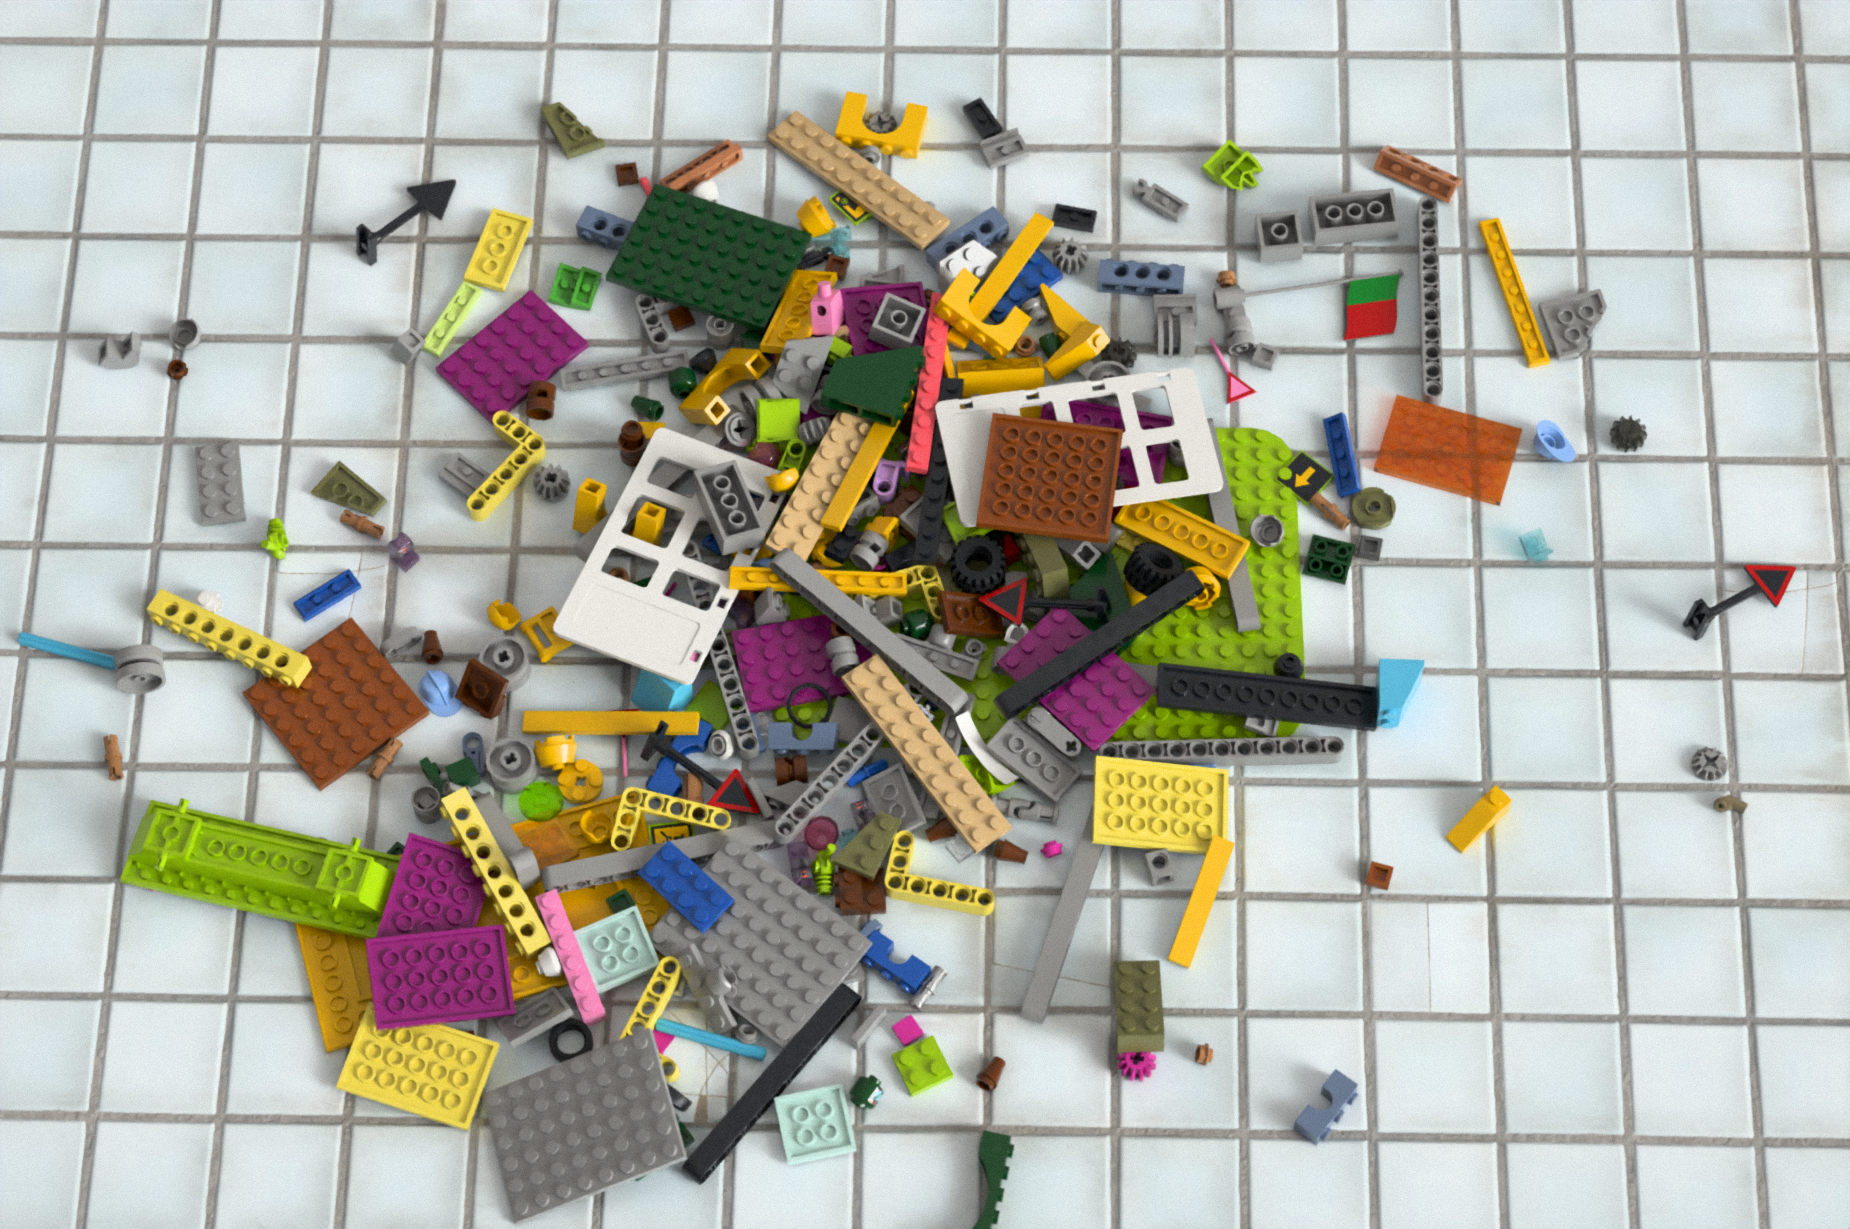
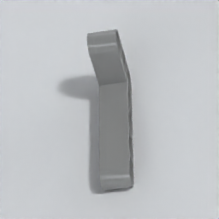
(653, 313)
(519, 859)

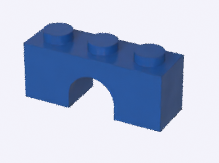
(906, 975)

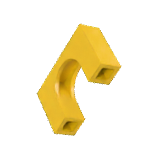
(902, 142)
(955, 309)
(704, 403)
(591, 510)

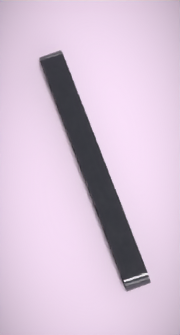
(1099, 644)
(771, 1084)

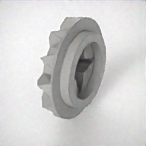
(889, 122)
(742, 420)
(1709, 773)

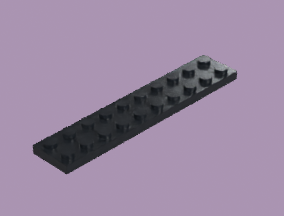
(1266, 697)

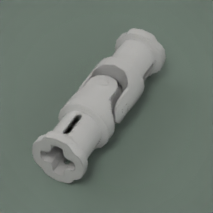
(1028, 809)

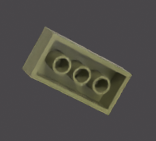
(1044, 565)
(1138, 1006)

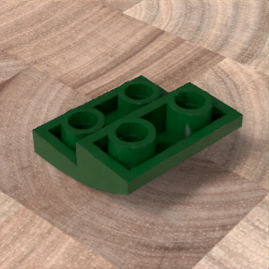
(1328, 559)

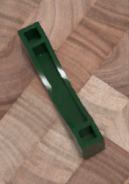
(993, 1156)

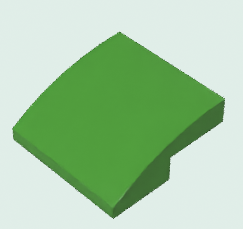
(574, 287)

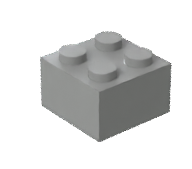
(1278, 236)
(896, 322)

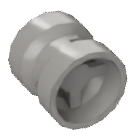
(1034, 309)

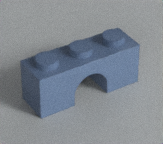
(822, 739)
(1316, 1123)

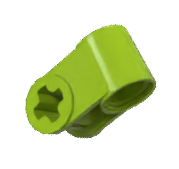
(790, 460)

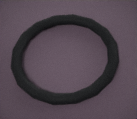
(797, 689)

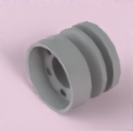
(1174, 334)

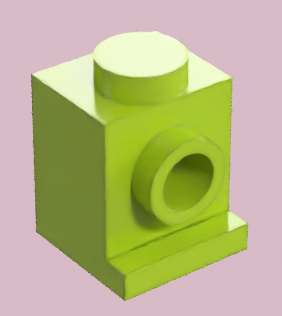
(838, 350)

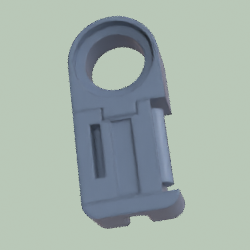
(476, 754)

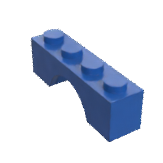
(665, 779)

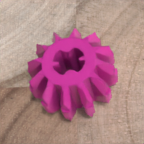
(1144, 1066)

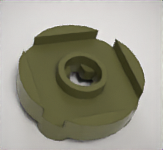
(1373, 520)

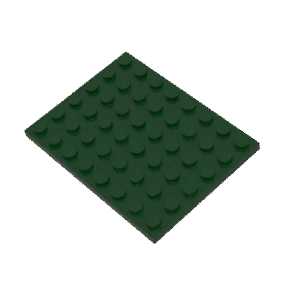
(709, 257)

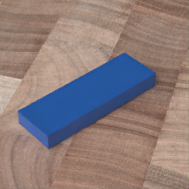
(327, 595)

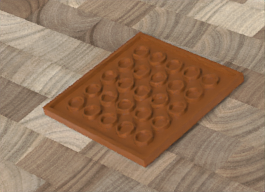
(1049, 478)
(341, 708)

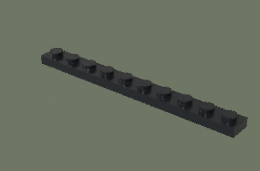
(935, 487)

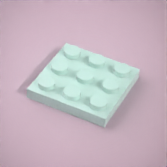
(617, 949)
(815, 1124)

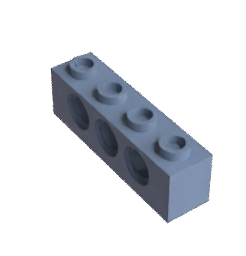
(987, 221)
(612, 226)
(1132, 285)

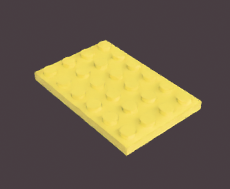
(1158, 805)
(419, 1069)

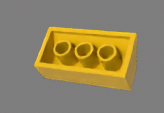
(994, 377)

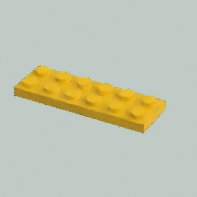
(793, 314)
(1184, 535)

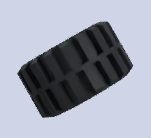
(978, 549)
(1151, 568)

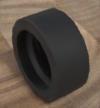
(569, 1024)

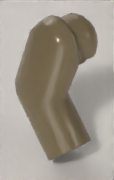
(1729, 802)

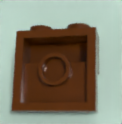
(905, 498)
(482, 689)
(859, 894)

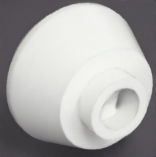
(706, 190)
(722, 744)
(549, 963)

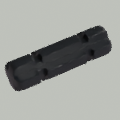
(815, 258)

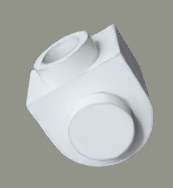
(210, 601)
(1015, 634)

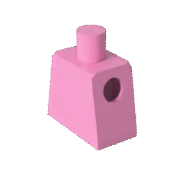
(826, 310)

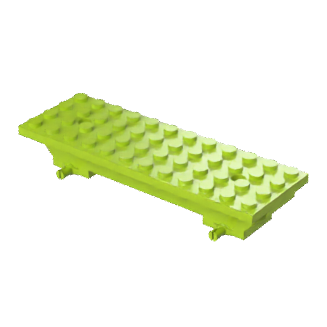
(261, 869)

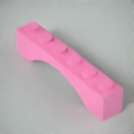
(570, 957)

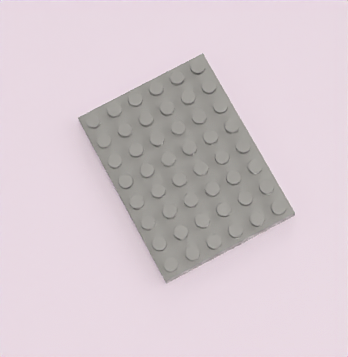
(773, 937)
(584, 1126)

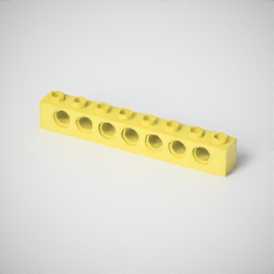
(291, 674)
(462, 803)

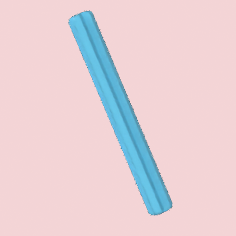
(66, 650)
(710, 1039)

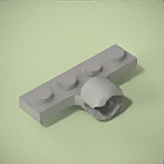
(939, 651)
(709, 987)

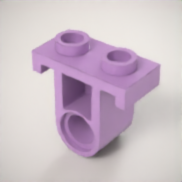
(888, 477)

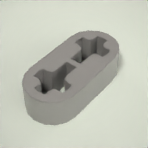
(400, 642)

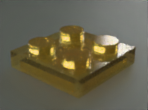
(550, 844)

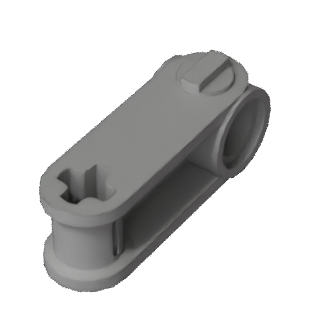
(1052, 731)

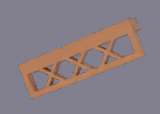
(706, 170)
(1417, 173)

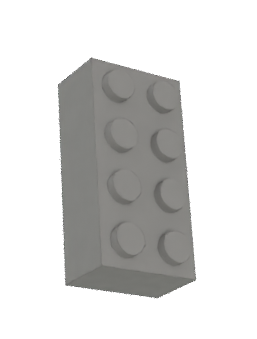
(1353, 216)
(728, 507)

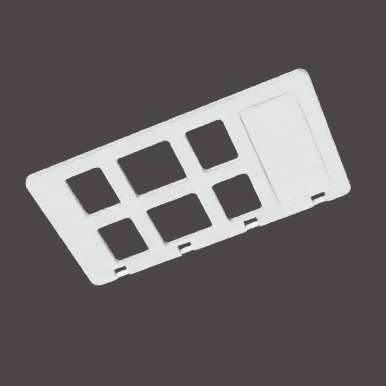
(968, 430)
(640, 621)

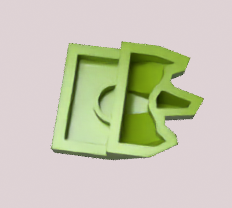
(1232, 167)
(985, 779)

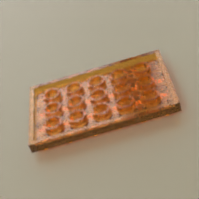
(1448, 450)

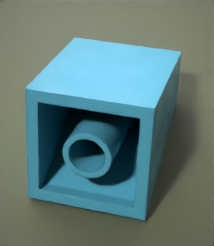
(1396, 686)
(660, 693)

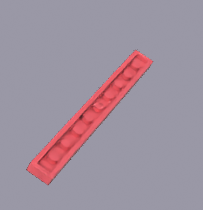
(927, 391)

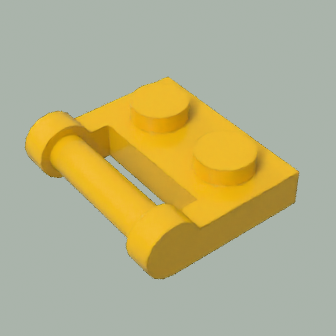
(545, 621)

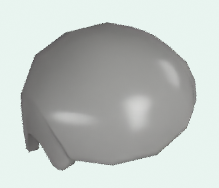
(185, 334)
(1267, 530)

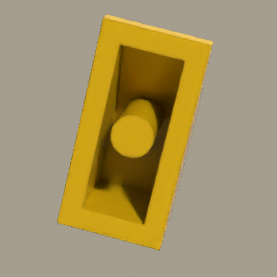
(886, 527)

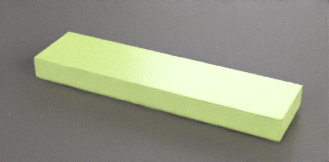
(451, 318)

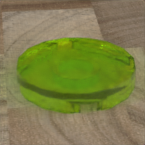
(541, 801)

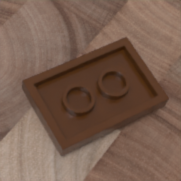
(968, 617)

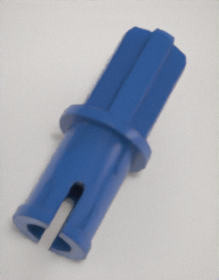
(867, 771)

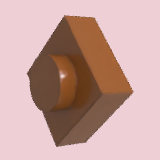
(1379, 875)

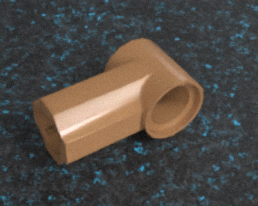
(693, 792)

